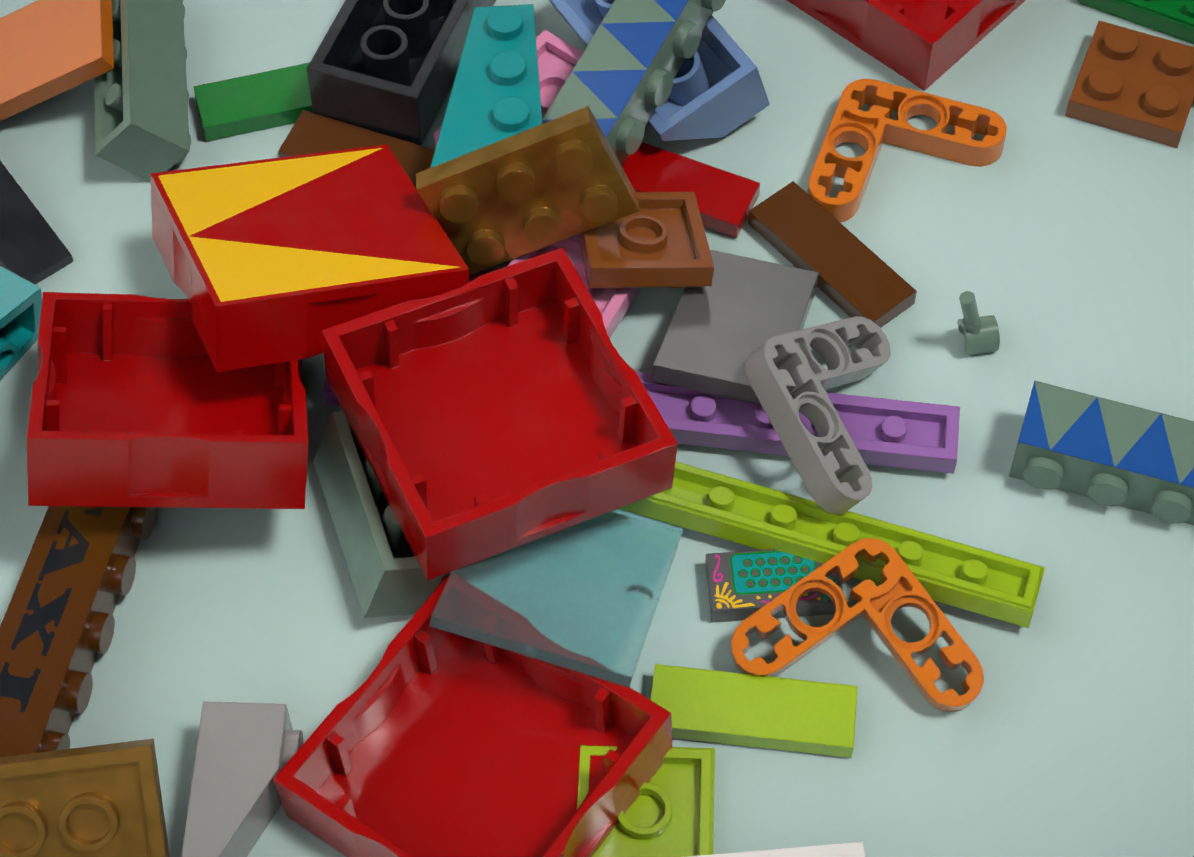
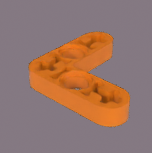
(876, 127)
(877, 606)

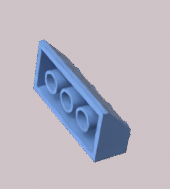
(710, 91)

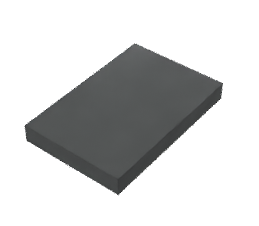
(728, 321)

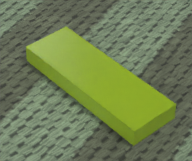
(757, 710)

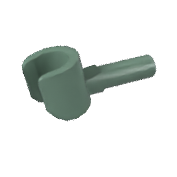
(980, 332)

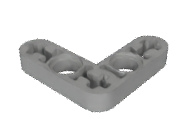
(788, 368)

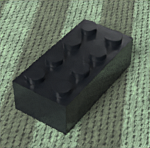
(390, 63)

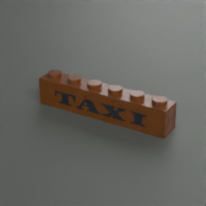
(63, 620)

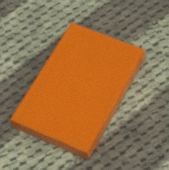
(52, 50)

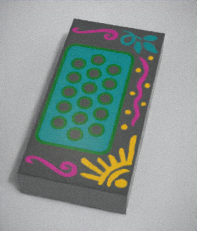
(750, 579)

